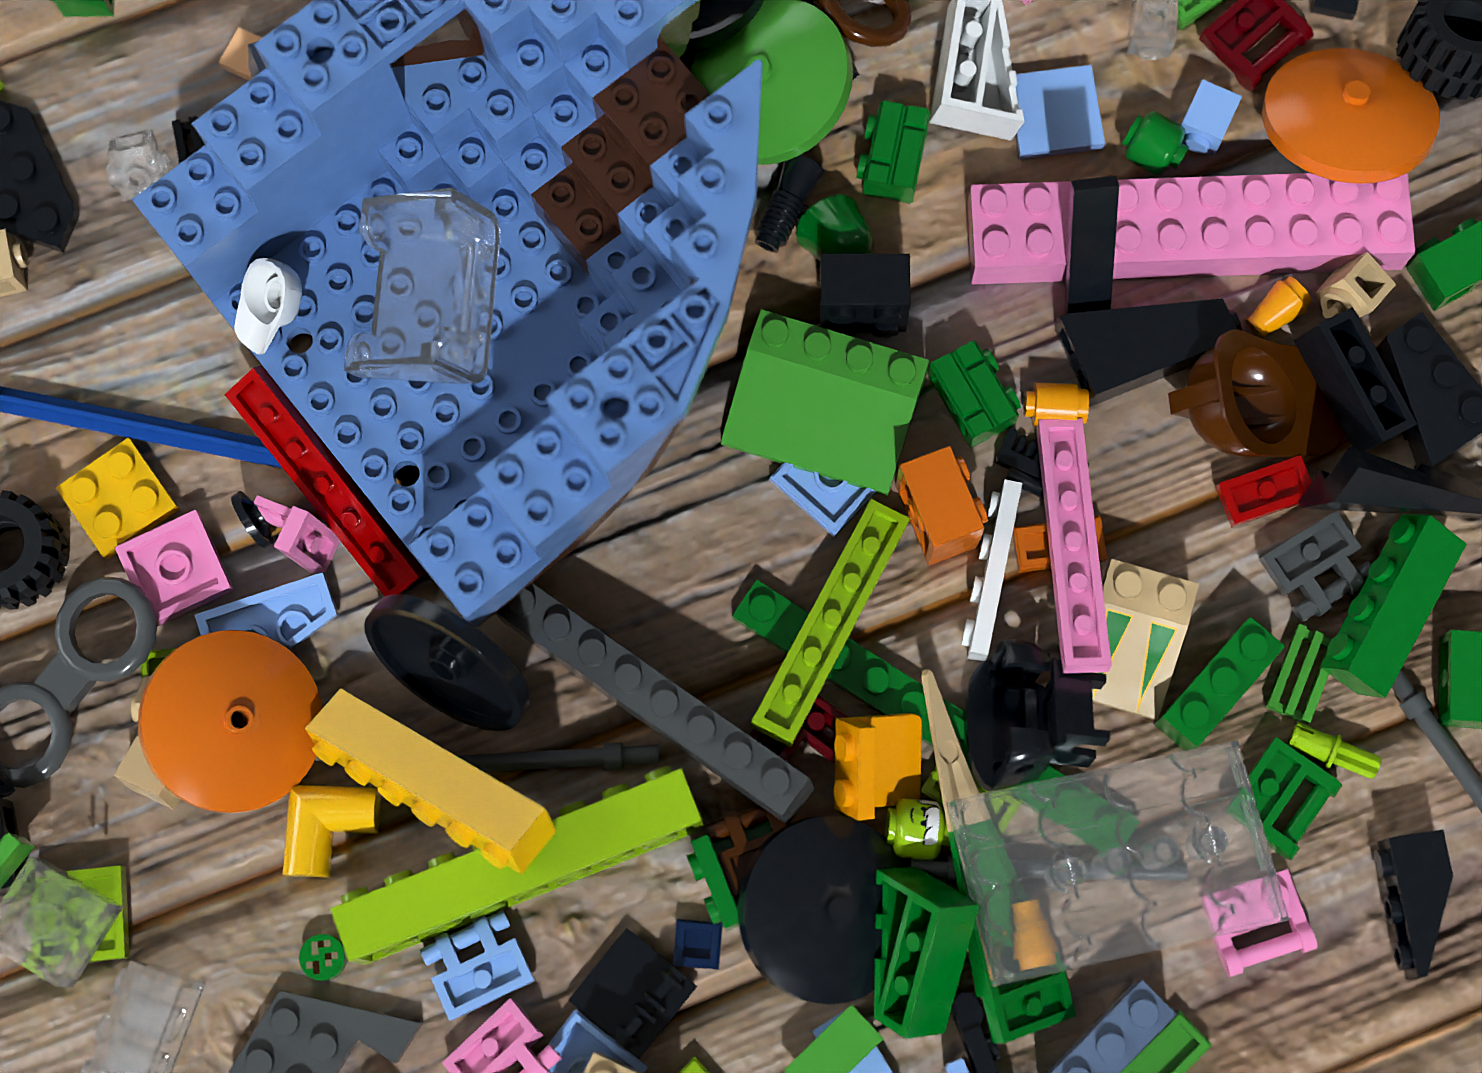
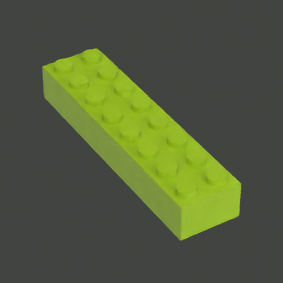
(468, 886)

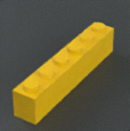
(431, 782)

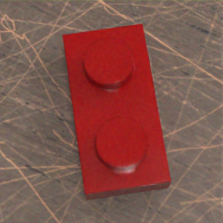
(1264, 491)

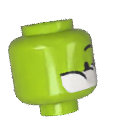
(916, 829)

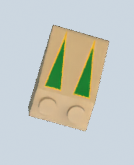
(1145, 633)

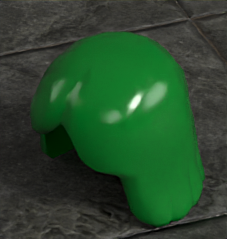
(834, 228)

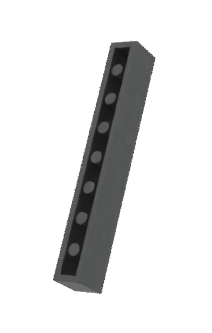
(658, 702)

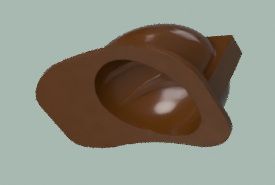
(1256, 400)

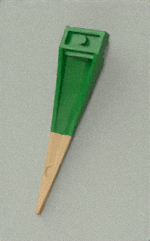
(1014, 1007)

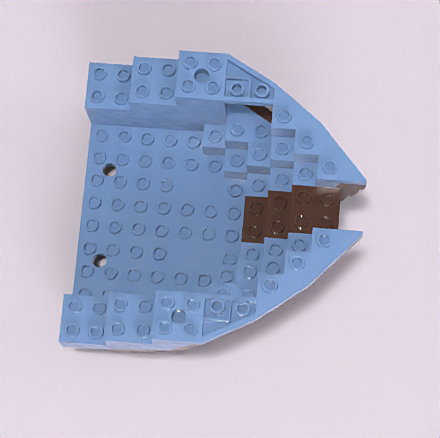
(615, 268)

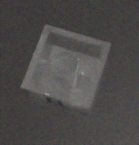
(53, 922)

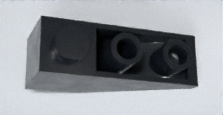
(1417, 887)

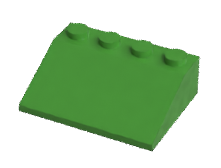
(824, 402)

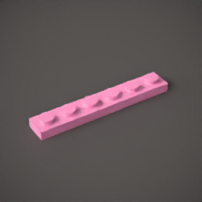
(1073, 547)

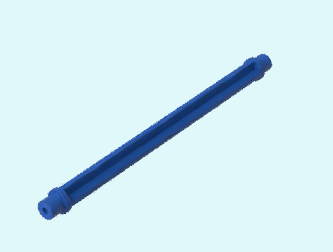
(135, 426)

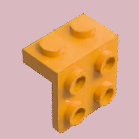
(876, 762)

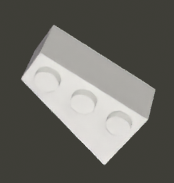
(975, 72)

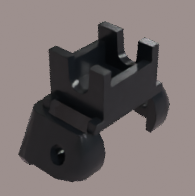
(1021, 725)

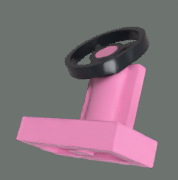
(301, 537)

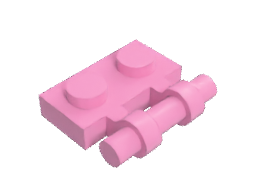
(501, 1043)

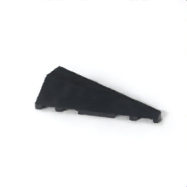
(1379, 485)

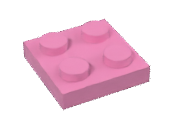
(176, 566)

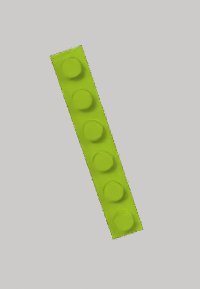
(830, 623)

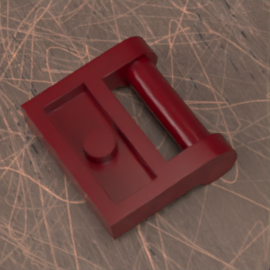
(1244, 27)

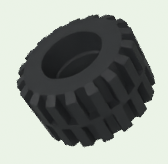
(1444, 47)
(40, 554)

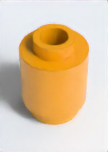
(1056, 402)

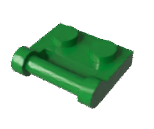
(1274, 783)

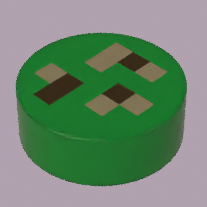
(323, 957)

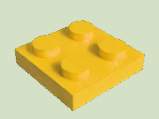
(117, 498)

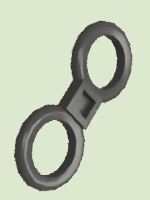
(72, 675)

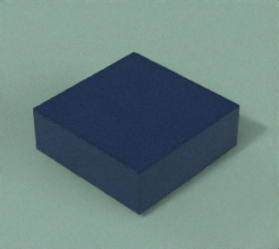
(697, 944)

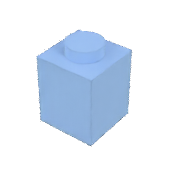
(1209, 118)

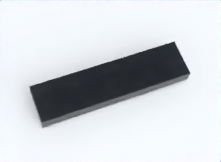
(1091, 244)

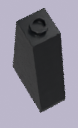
(1141, 344)

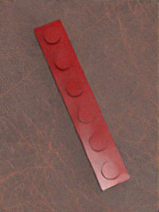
(324, 482)

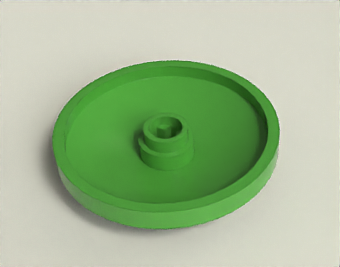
(803, 74)

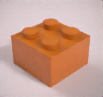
(941, 505)

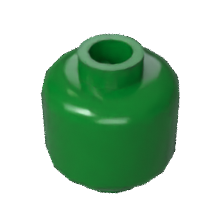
(1155, 143)

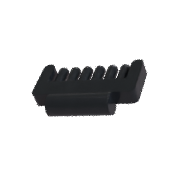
(1020, 466)

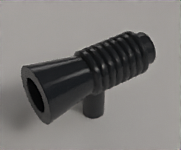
(786, 203)

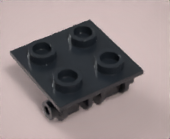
(632, 993)

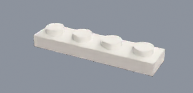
(995, 552)

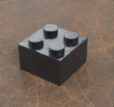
(865, 293)

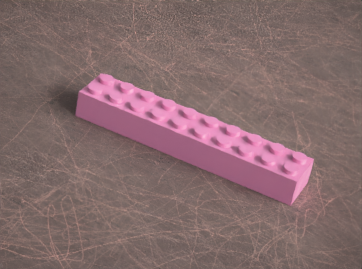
(1195, 227)

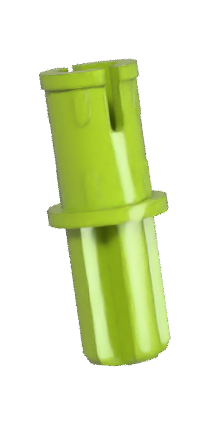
(1333, 750)

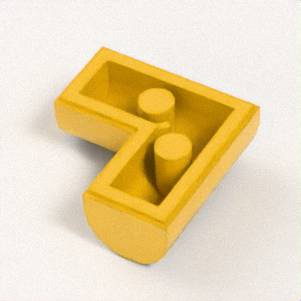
(315, 815)

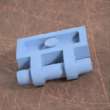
(482, 978)

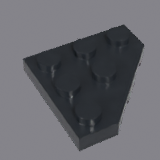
(31, 187)

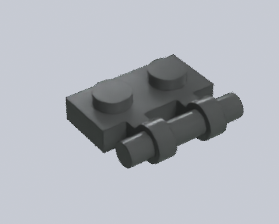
(1310, 554)

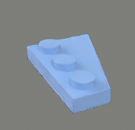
(282, 613)

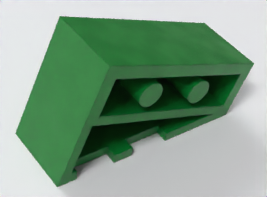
(923, 951)

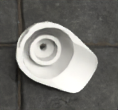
(267, 301)

